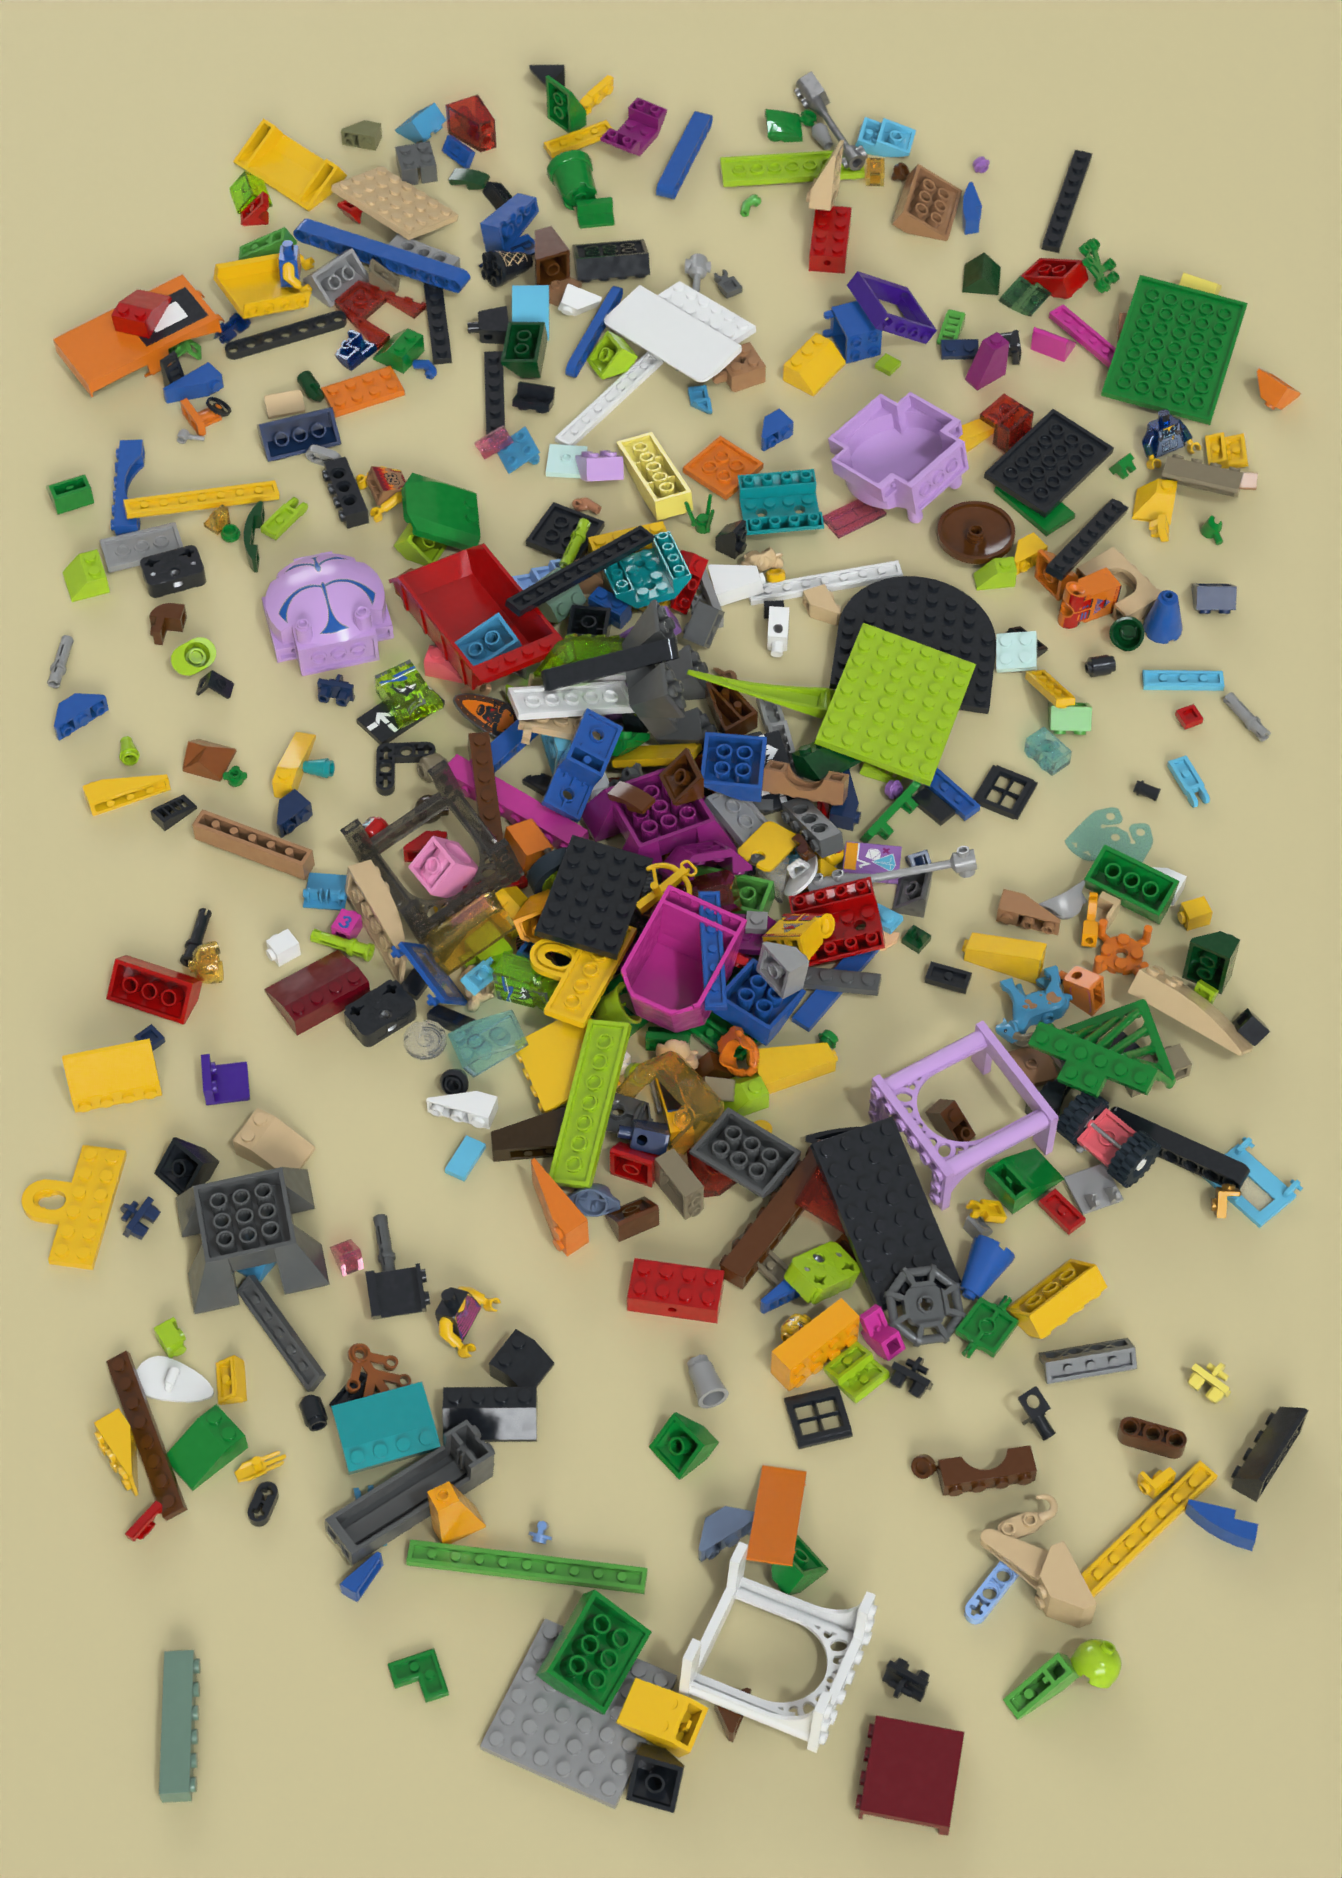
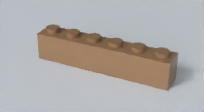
(253, 844)

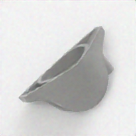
(1066, 904)

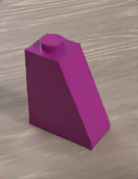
(989, 361)

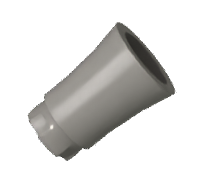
(706, 1382)

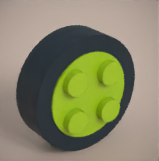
(544, 870)

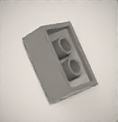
(336, 277)

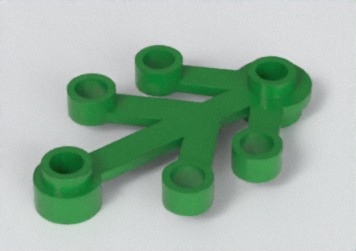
(1094, 265)

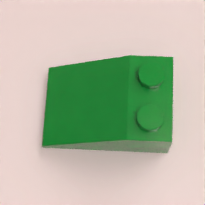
(564, 107)
(206, 1447)

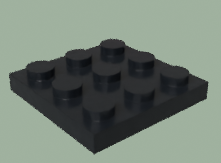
(555, 529)

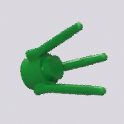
(703, 521)

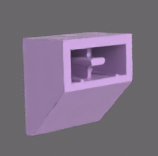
(600, 466)

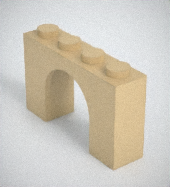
(1144, 592)

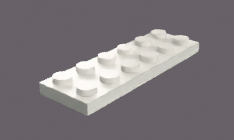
(570, 701)

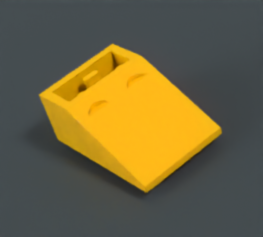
(118, 1442)
(662, 1717)

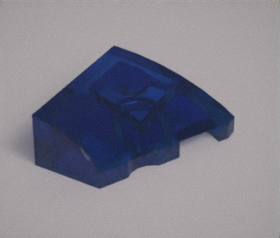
(354, 350)

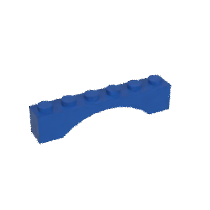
(130, 461)

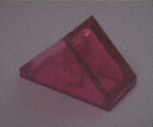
(347, 1257)

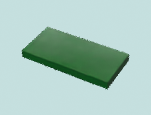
(1057, 518)

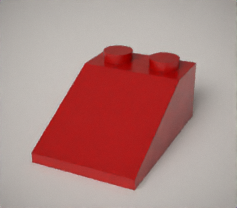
(1058, 276)
(140, 313)

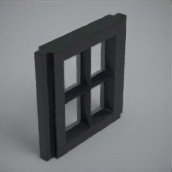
(1021, 799)
(822, 1436)

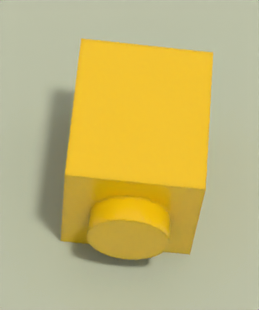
(1195, 913)

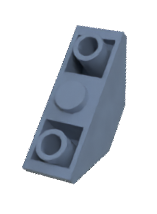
(724, 1530)

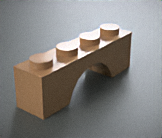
(780, 779)

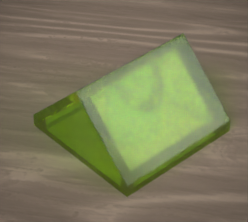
(246, 189)

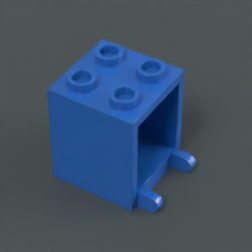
(853, 332)

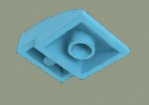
(885, 138)
(531, 304)

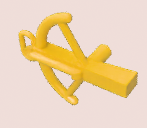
(679, 875)

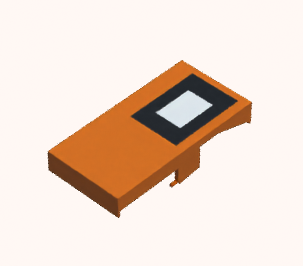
(103, 355)

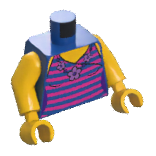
(290, 266)

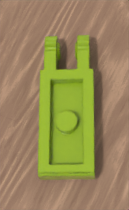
(283, 518)

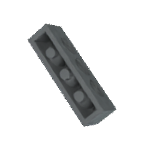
(813, 826)

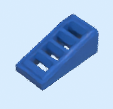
(778, 1296)
(359, 1580)

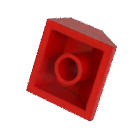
(632, 1164)

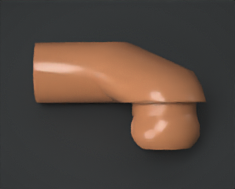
(584, 504)

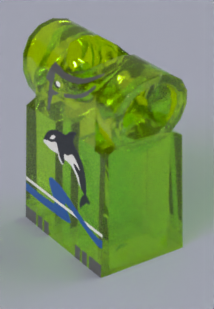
(406, 694)
(520, 984)

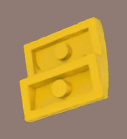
(1227, 451)

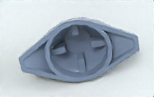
(595, 1200)

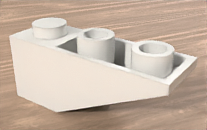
(467, 1107)

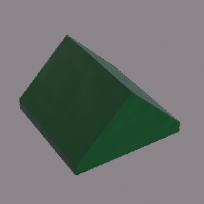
(981, 276)

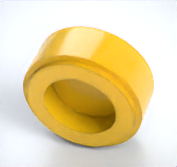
(775, 575)

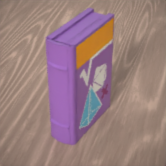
(871, 859)

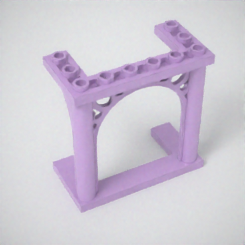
(953, 1168)

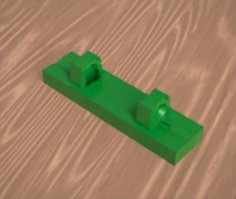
(881, 827)

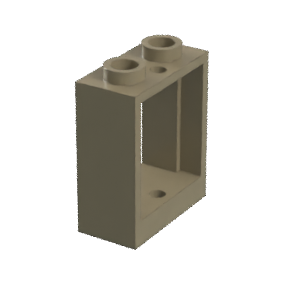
(679, 1184)

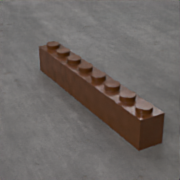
(769, 1227)

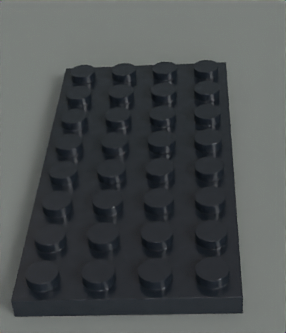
(882, 1206)

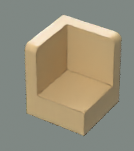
(1107, 908)

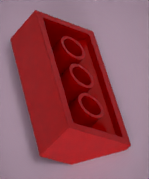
(153, 989)

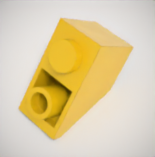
(1027, 552)

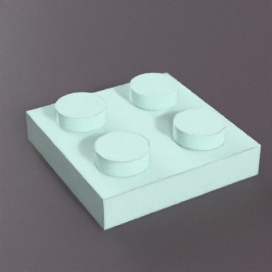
(1016, 651)

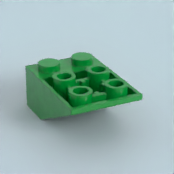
(1021, 1178)

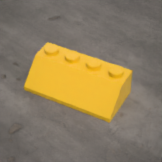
(1057, 1298)

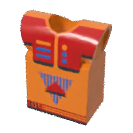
(1089, 598)

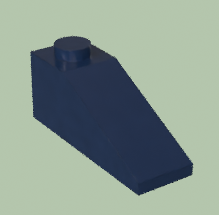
(846, 815)

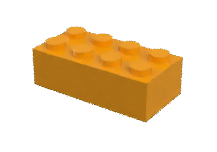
(815, 1345)

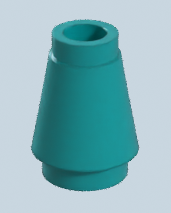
(320, 767)

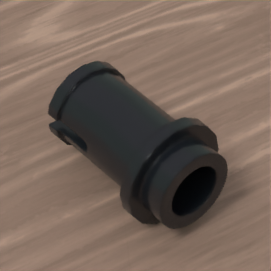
(1146, 790)

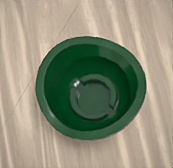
(1127, 633)

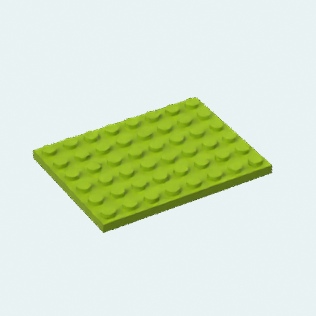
(895, 704)

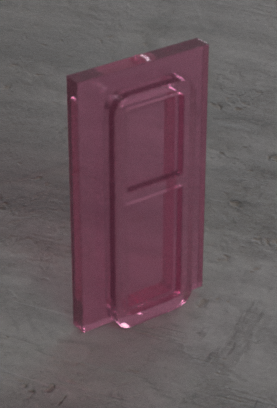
(852, 517)

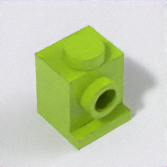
(170, 1338)

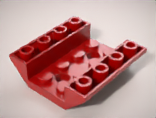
(850, 906)

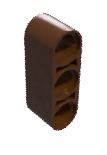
(1163, 1434)

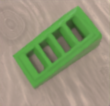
(953, 318)

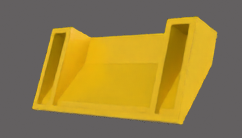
(288, 166)

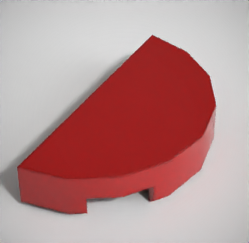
(145, 1523)

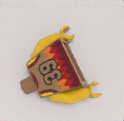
(385, 487)

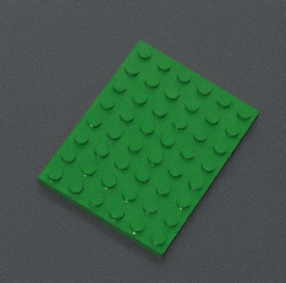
(1174, 349)

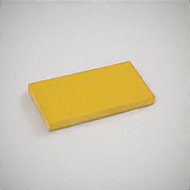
(655, 755)

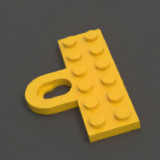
(580, 981)
(86, 1207)

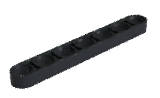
(278, 340)

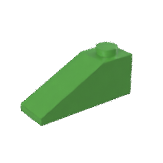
(266, 245)
(1041, 1686)

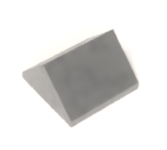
(912, 894)

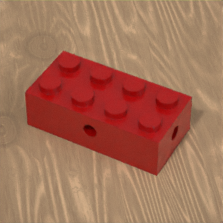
(830, 240)
(675, 1290)

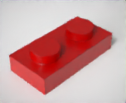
(1062, 1211)

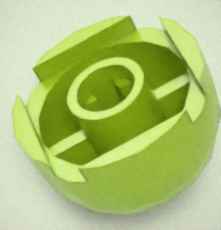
(1097, 1661)

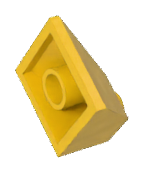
(1154, 500)

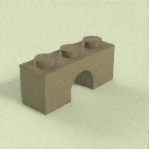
(1178, 1060)

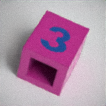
(347, 924)

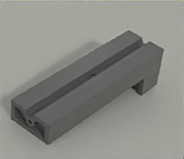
(403, 1498)

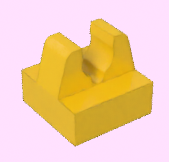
(1160, 528)

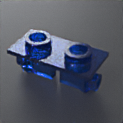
(235, 322)

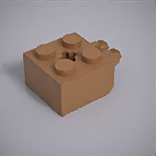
(743, 371)

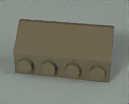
(1203, 476)

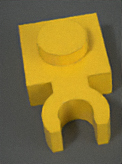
(988, 1209)

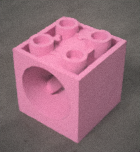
(443, 867)

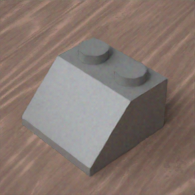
(782, 968)

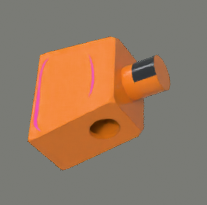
(1085, 988)

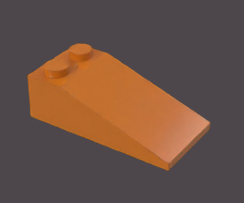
(564, 1219)

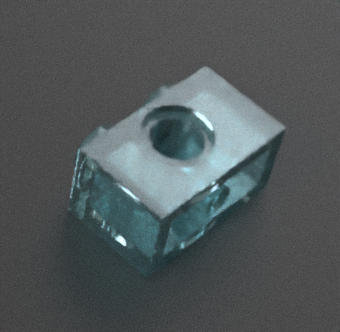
(1047, 751)

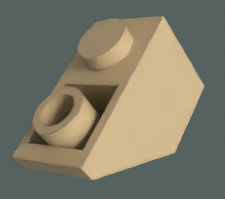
(821, 605)

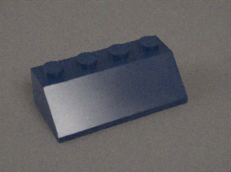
(297, 433)

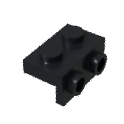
(534, 397)

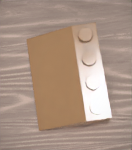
(927, 205)

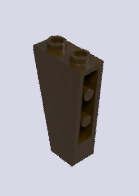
(528, 1138)

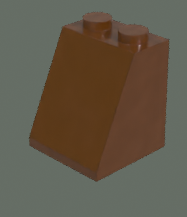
(551, 257)

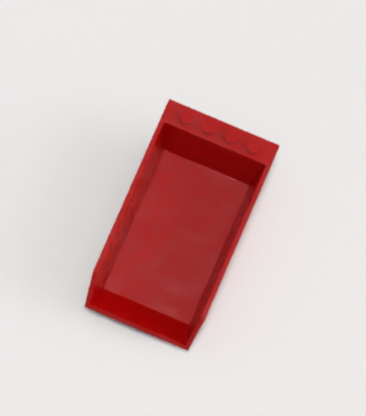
(461, 594)

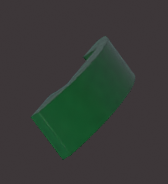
(254, 521)

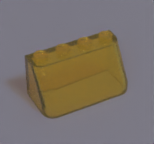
(469, 932)

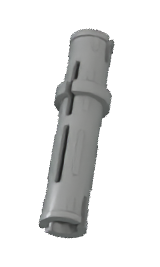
(58, 668)
(1251, 722)

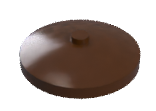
(975, 532)

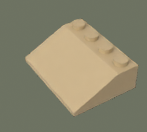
(826, 185)

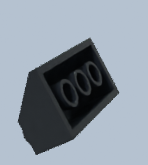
(497, 1412)
(1269, 1451)

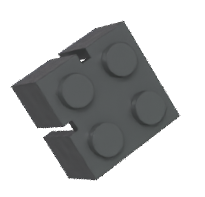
(413, 157)

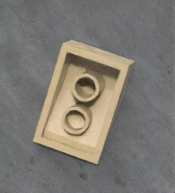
(271, 1143)

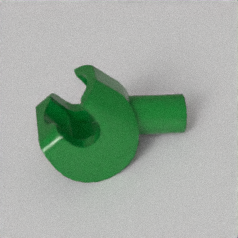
(1212, 530)

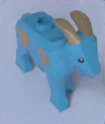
(1034, 1007)

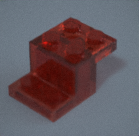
(1009, 420)

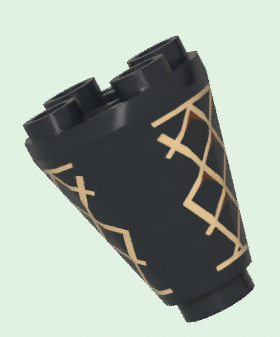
(504, 266)

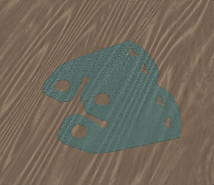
(1092, 837)

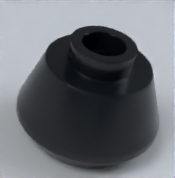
(454, 1081)

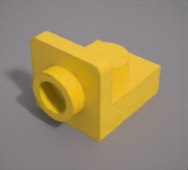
(1159, 1483)

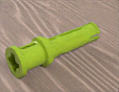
(350, 946)

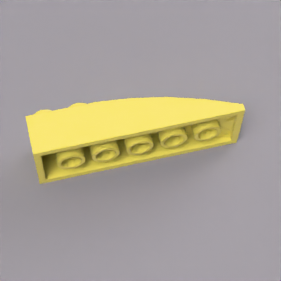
(655, 476)

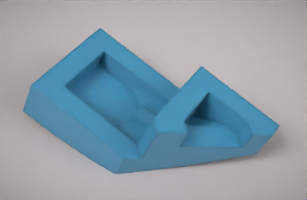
(699, 398)

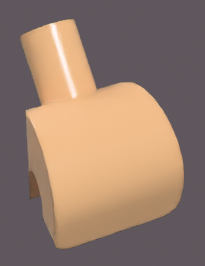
(483, 689)

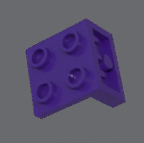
(224, 1082)

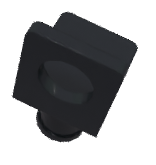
(1037, 1415)

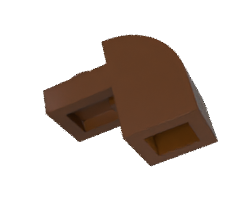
(167, 617)

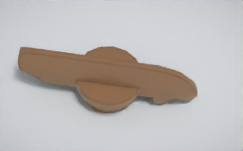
(727, 674)

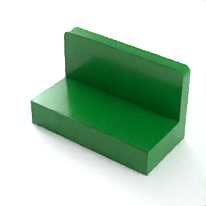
(595, 212)
(662, 1035)

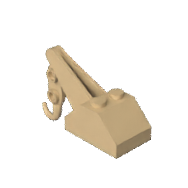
(1052, 1573)

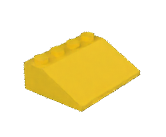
(112, 1075)

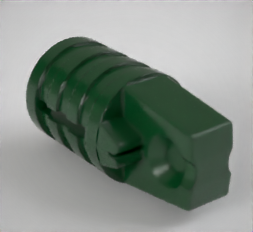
(310, 386)

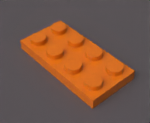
(363, 391)

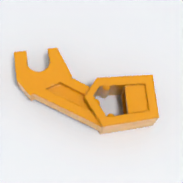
(1090, 926)

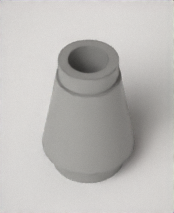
(821, 135)

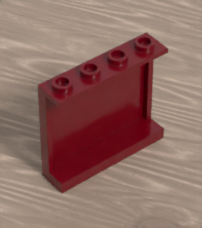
(910, 1773)

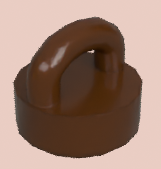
(900, 172)
(923, 1466)

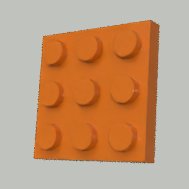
(720, 465)

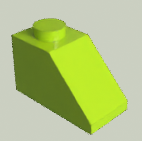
(996, 574)

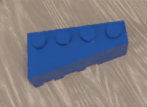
(508, 222)

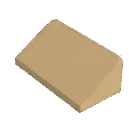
(284, 404)

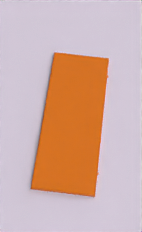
(776, 1516)

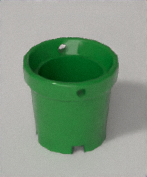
(572, 177)

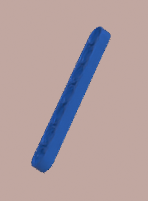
(593, 332)

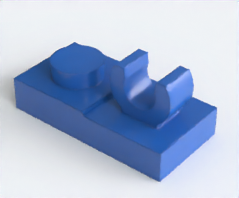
(458, 151)

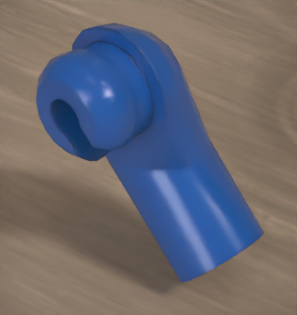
(430, 369)

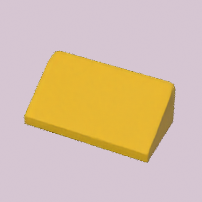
(231, 1380)

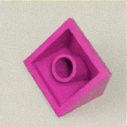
(1051, 344)

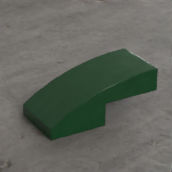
(472, 178)

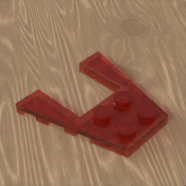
(364, 299)

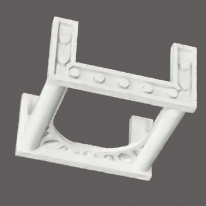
(847, 1626)

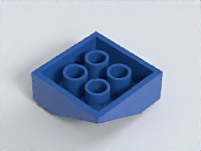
(734, 765)
(756, 1005)

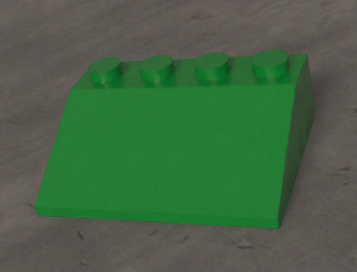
(594, 1652)

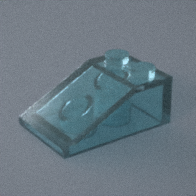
(487, 1041)

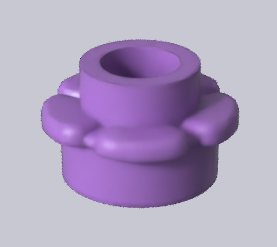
(981, 164)
(893, 789)

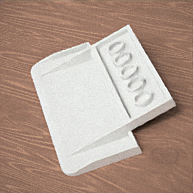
(681, 329)

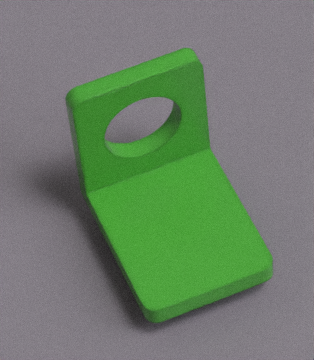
(184, 347)

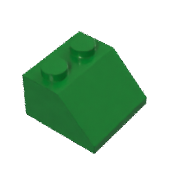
(401, 350)

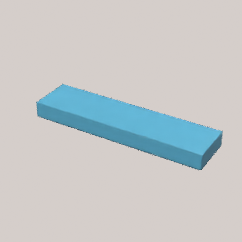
(1183, 680)

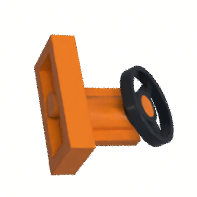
(206, 417)

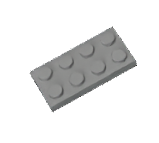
(129, 548)
(737, 816)

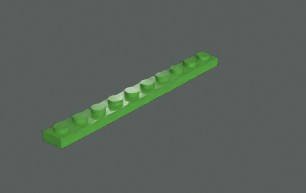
(527, 1566)

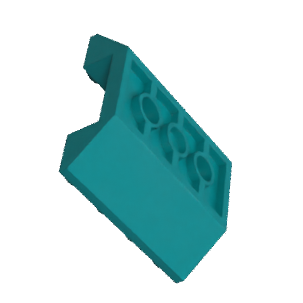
(778, 498)
(659, 569)

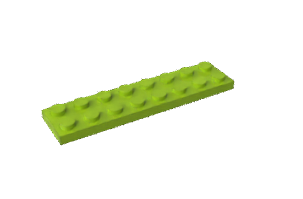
(779, 168)
(590, 1103)

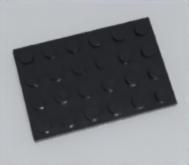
(1048, 463)
(593, 897)

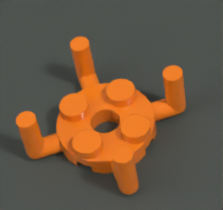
(1120, 944)

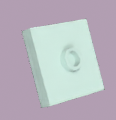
(562, 461)

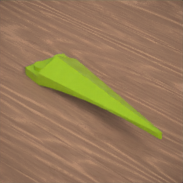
(807, 700)

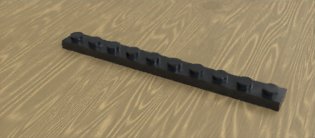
(579, 571)

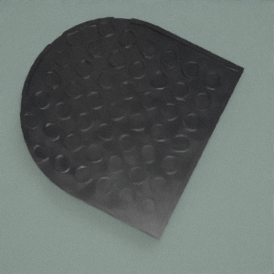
(929, 615)

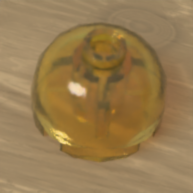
(206, 963)

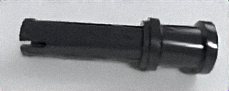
(197, 935)

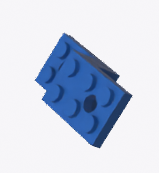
(582, 765)

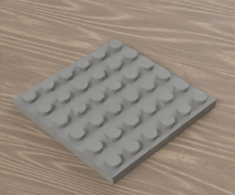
(562, 1736)

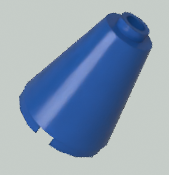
(1164, 619)
(984, 1266)

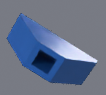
(78, 712)

